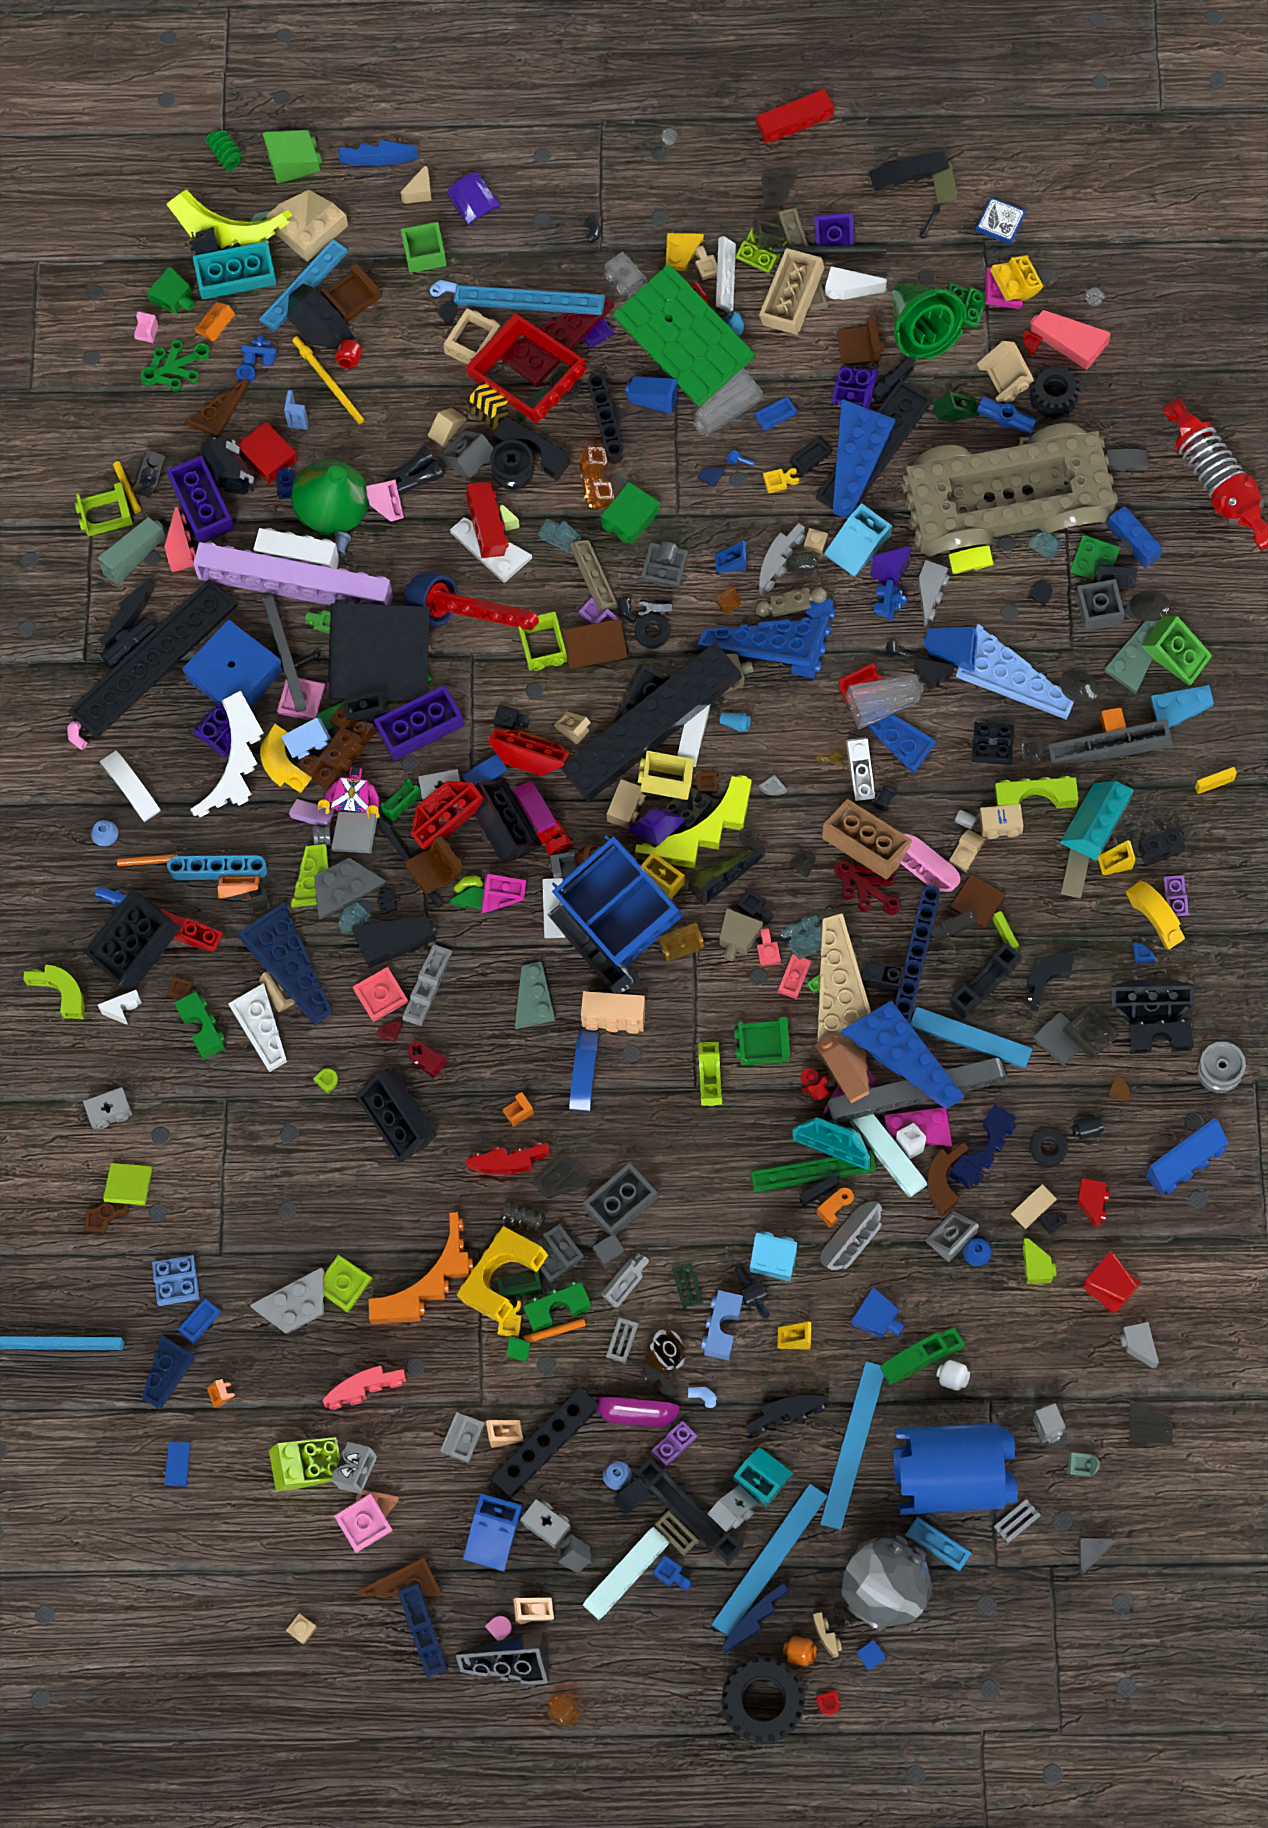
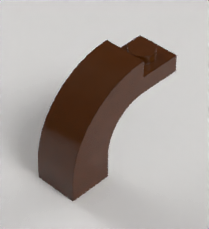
(938, 1190)

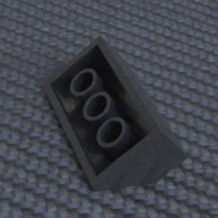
(505, 821)
(396, 1115)

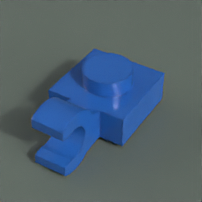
(670, 1572)

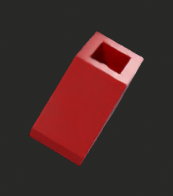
(1091, 1200)

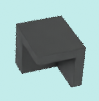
(563, 864)
(608, 1250)
(574, 1554)

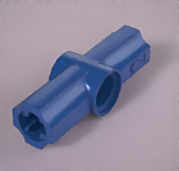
(996, 410)

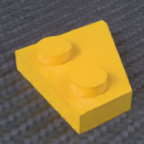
(681, 249)

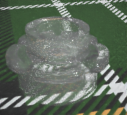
(1094, 301)

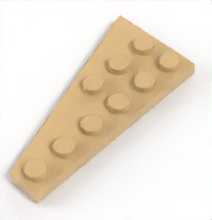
(841, 987)

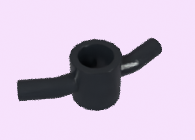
(752, 1293)

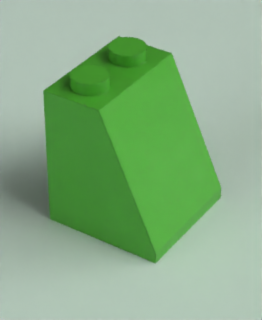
(291, 154)

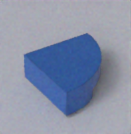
(1142, 954)

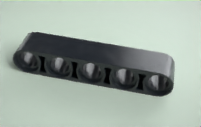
(605, 410)

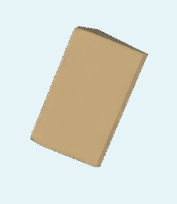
(275, 992)

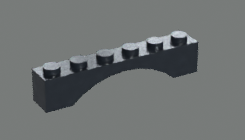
(700, 1524)

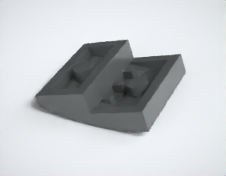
(1056, 1041)
(561, 1253)

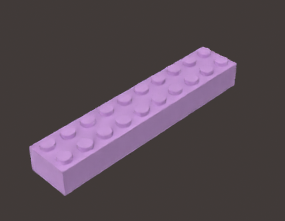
(288, 577)

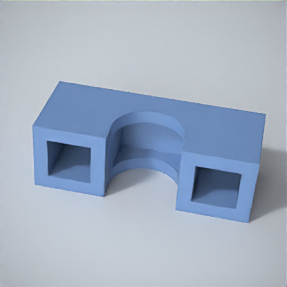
(717, 1343)

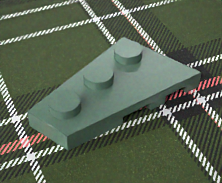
(533, 998)

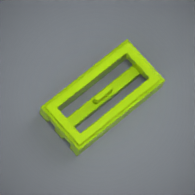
(1004, 930)

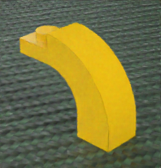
(277, 764)
(1157, 910)

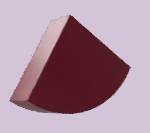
(390, 1031)

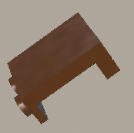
(352, 294)

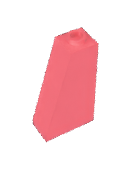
(1071, 338)

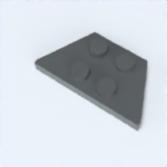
(343, 885)

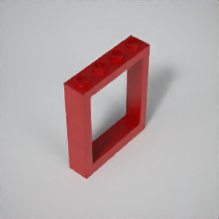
(503, 341)

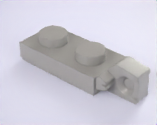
(625, 1280)

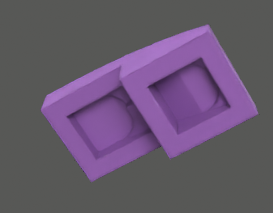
(593, 616)

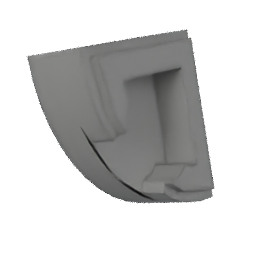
(773, 786)

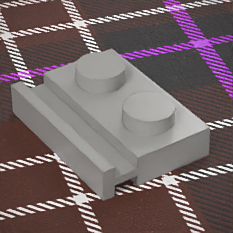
(462, 1437)

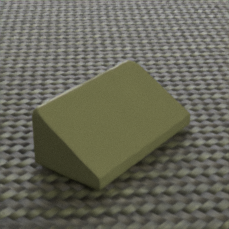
(945, 185)

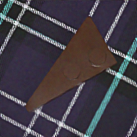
(216, 415)
(411, 1575)

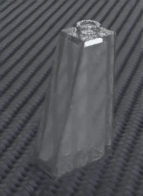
(728, 402)
(882, 698)

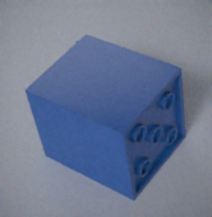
(618, 903)

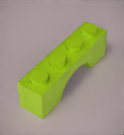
(1060, 791)

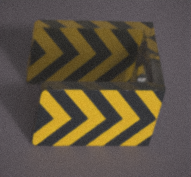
(488, 405)

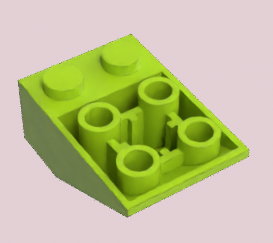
(303, 1463)

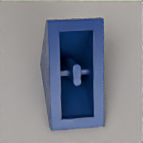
(732, 559)

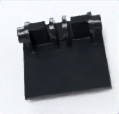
(690, 809)

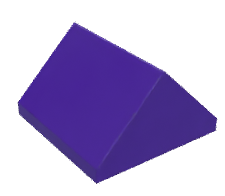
(834, 229)
(890, 565)

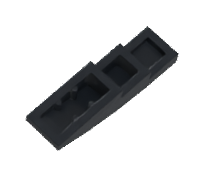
(909, 169)
(131, 609)

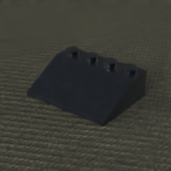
(132, 940)

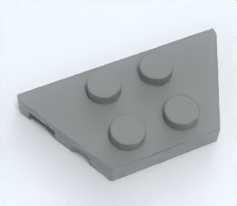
(294, 1303)

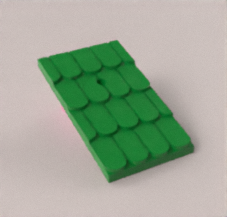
(683, 335)

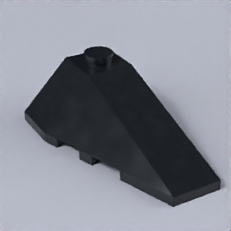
(641, 685)
(717, 878)
(515, 1658)

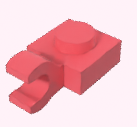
(768, 951)

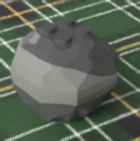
(887, 1582)

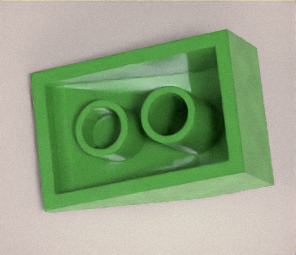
(1176, 649)

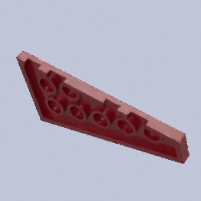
(569, 330)

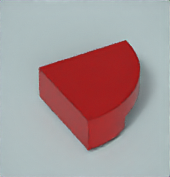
(1031, 342)

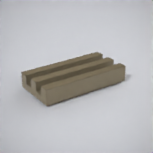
(689, 1546)

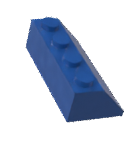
(1187, 1158)

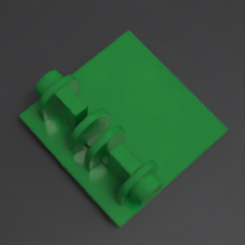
(1093, 552)

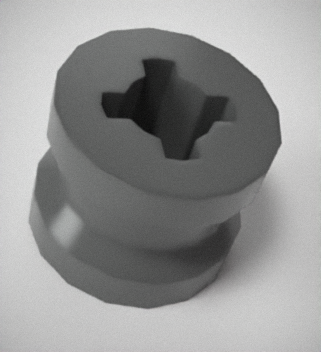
(322, 835)

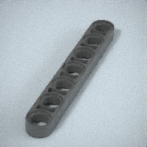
(284, 653)

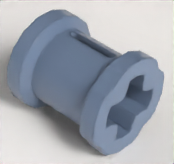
(341, 541)

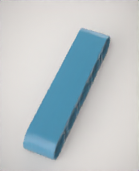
(208, 864)

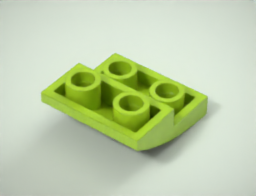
(760, 259)

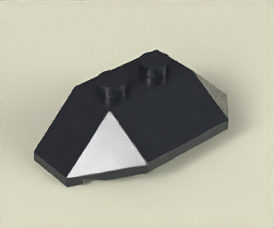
(316, 318)
(1152, 1000)

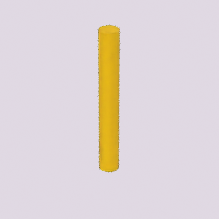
(126, 486)

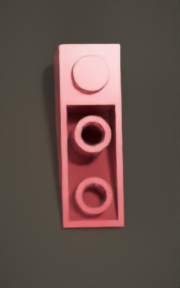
(177, 545)

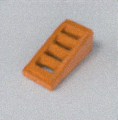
(235, 885)

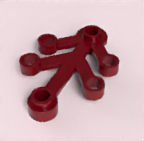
(865, 884)

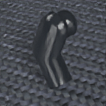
(594, 229)
(624, 609)

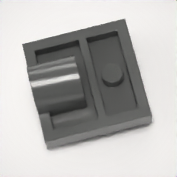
(664, 565)

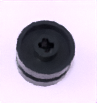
(512, 464)

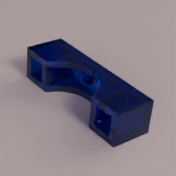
(970, 1167)

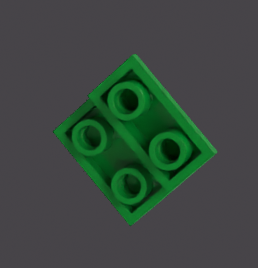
(974, 303)

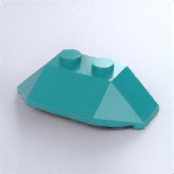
(833, 1140)

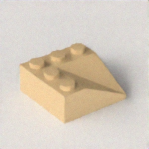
(311, 225)

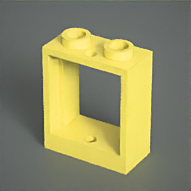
(666, 764)

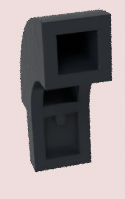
(1052, 967)

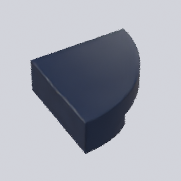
(711, 475)

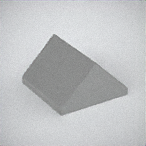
(952, 1235)

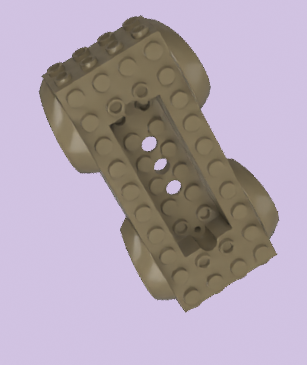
(1058, 462)

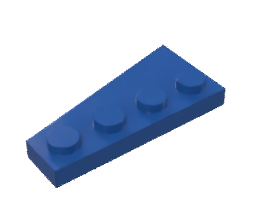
(903, 741)

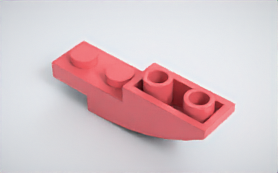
(354, 1388)

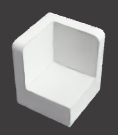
(911, 1140)

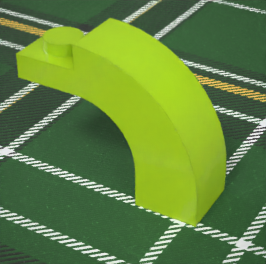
(72, 999)

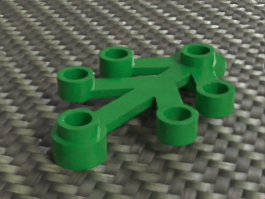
(172, 366)

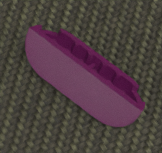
(637, 1412)

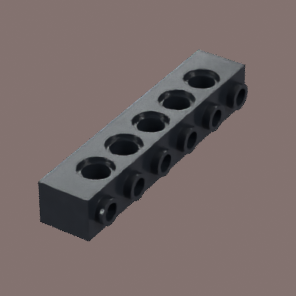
(512, 1485)

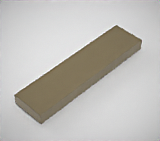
(593, 575)

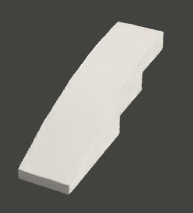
(693, 736)

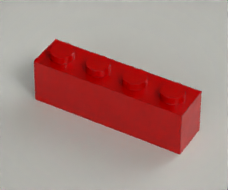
(795, 116)
(486, 519)

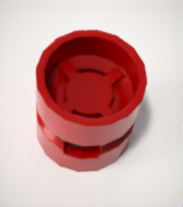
(555, 840)

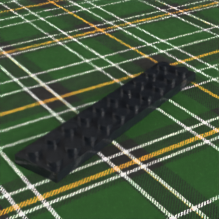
(152, 658)

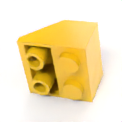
(664, 874)

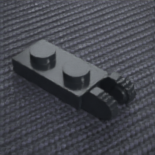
(903, 370)

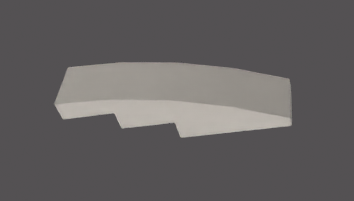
(427, 985)

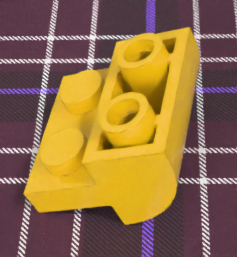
(1017, 279)

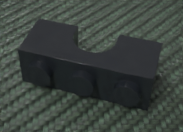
(1177, 1033)

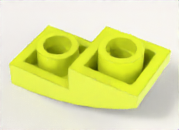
(971, 559)

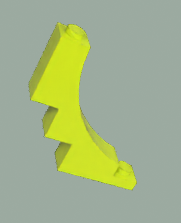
(683, 847)

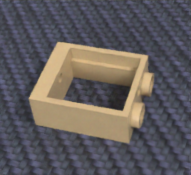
(460, 352)

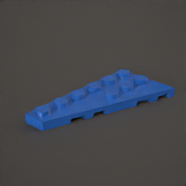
(773, 641)

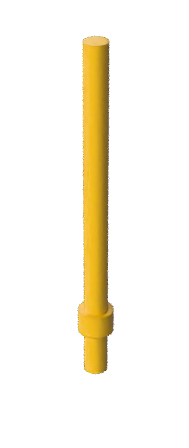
(307, 353)

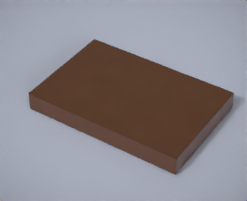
(594, 644)

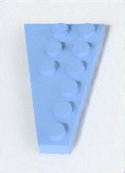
(1010, 675)

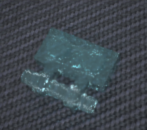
(807, 943)

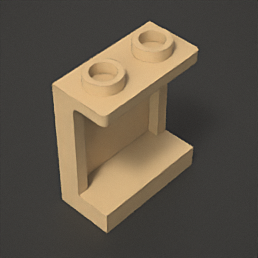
(1007, 371)

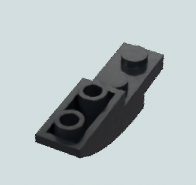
(794, 1408)

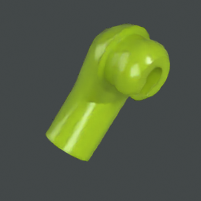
(467, 882)

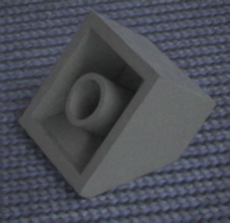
(467, 453)

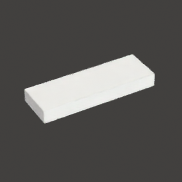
(550, 901)

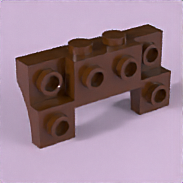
(340, 752)

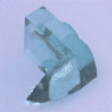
(1044, 544)
(353, 916)

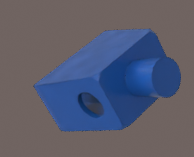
(877, 1316)

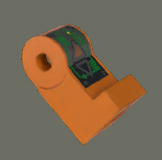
(834, 1205)

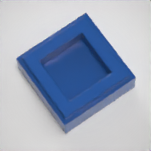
(871, 1655)

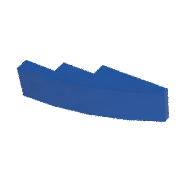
(385, 154)

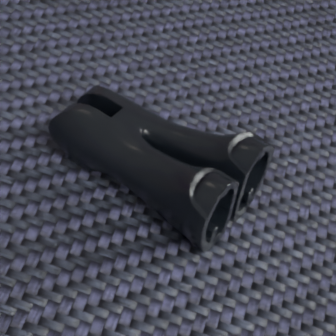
(405, 475)

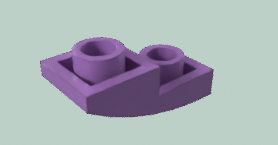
(1176, 894)
(673, 1444)

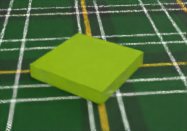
(127, 1184)
(344, 1283)

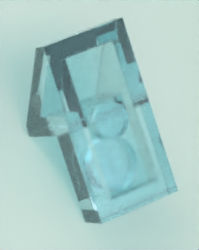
(558, 534)

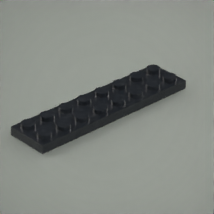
(907, 407)

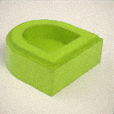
(326, 1079)

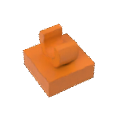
(218, 1392)

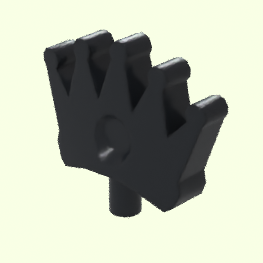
(388, 900)

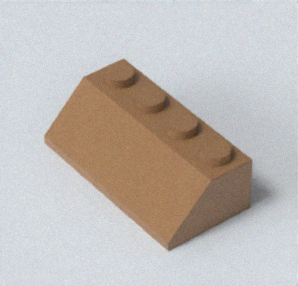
(866, 838)

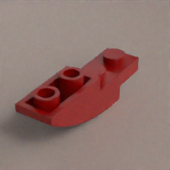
(195, 933)
(499, 1163)

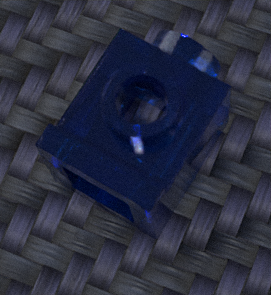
(284, 489)

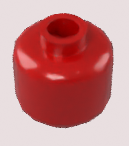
(348, 354)

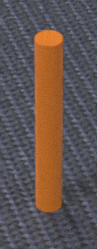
(144, 860)
(555, 1330)

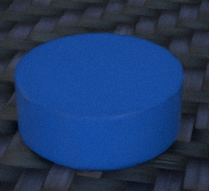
(246, 372)

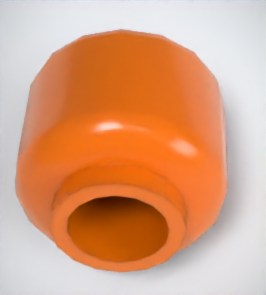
(800, 1651)

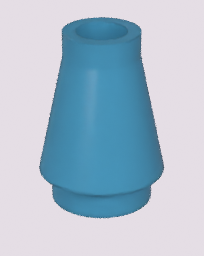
(736, 721)

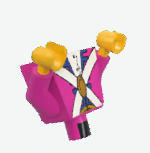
(351, 795)

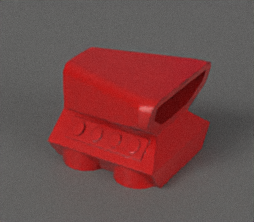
(1111, 1283)

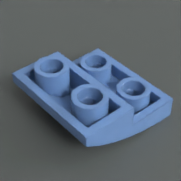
(175, 1280)

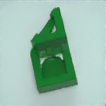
(469, 898)

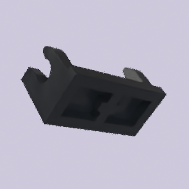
(1124, 575)

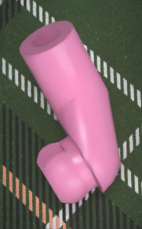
(73, 735)

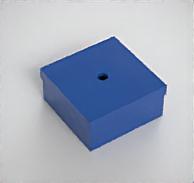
(233, 664)

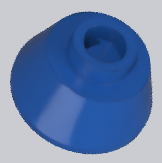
(975, 1255)

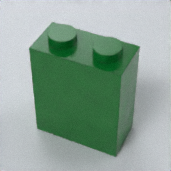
(630, 514)

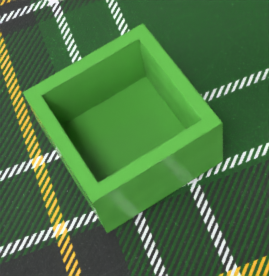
(423, 247)

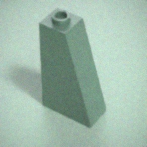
(131, 550)

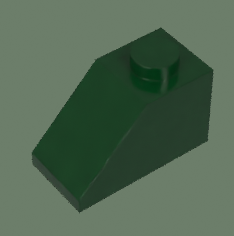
(955, 407)

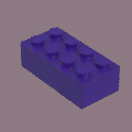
(200, 499)
(419, 723)

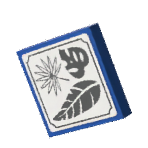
(1000, 220)

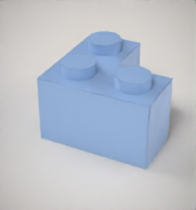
(306, 737)

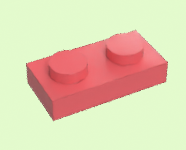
(794, 976)

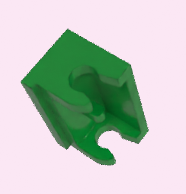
(400, 801)

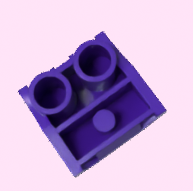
(472, 197)
(854, 386)
(215, 730)

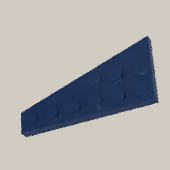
(283, 955)

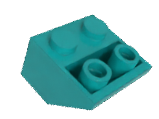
(762, 1476)

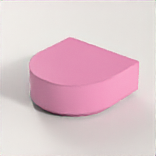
(499, 1627)

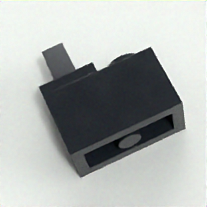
(148, 473)

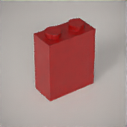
(267, 452)

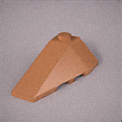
(846, 1065)

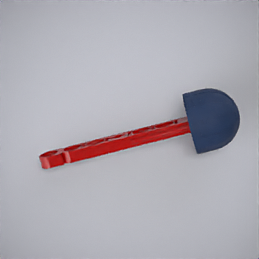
(442, 596)

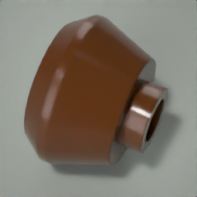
(585, 852)

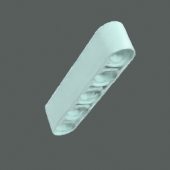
(889, 1154)
(626, 1573)

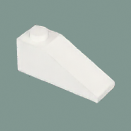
(849, 284)

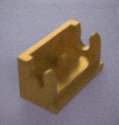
(681, 942)

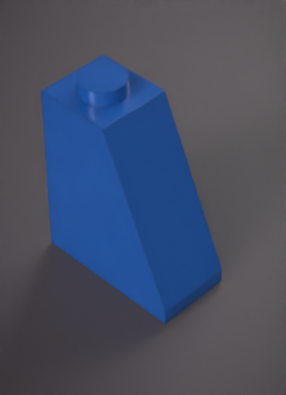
(653, 393)
(953, 646)

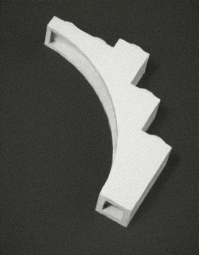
(231, 785)

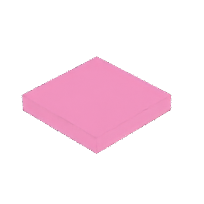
(312, 694)
(363, 1523)

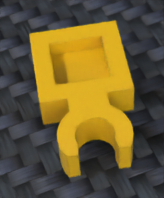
(778, 481)
(512, 1323)

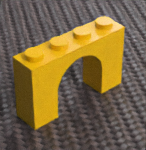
(505, 1248)

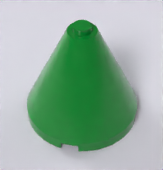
(926, 320)
(330, 497)

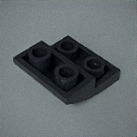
(992, 743)

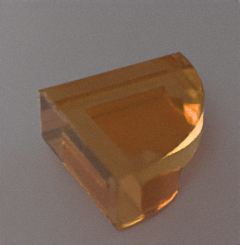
(1120, 1090)

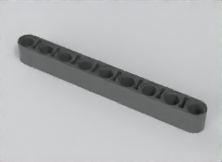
(904, 1094)

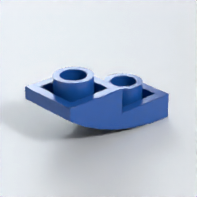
(486, 771)

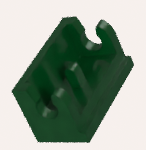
(519, 1285)

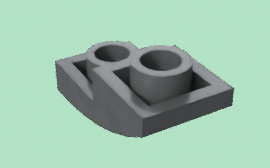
(1127, 458)

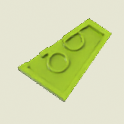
(313, 862)

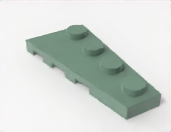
(1132, 660)

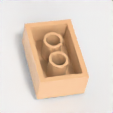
(613, 1012)

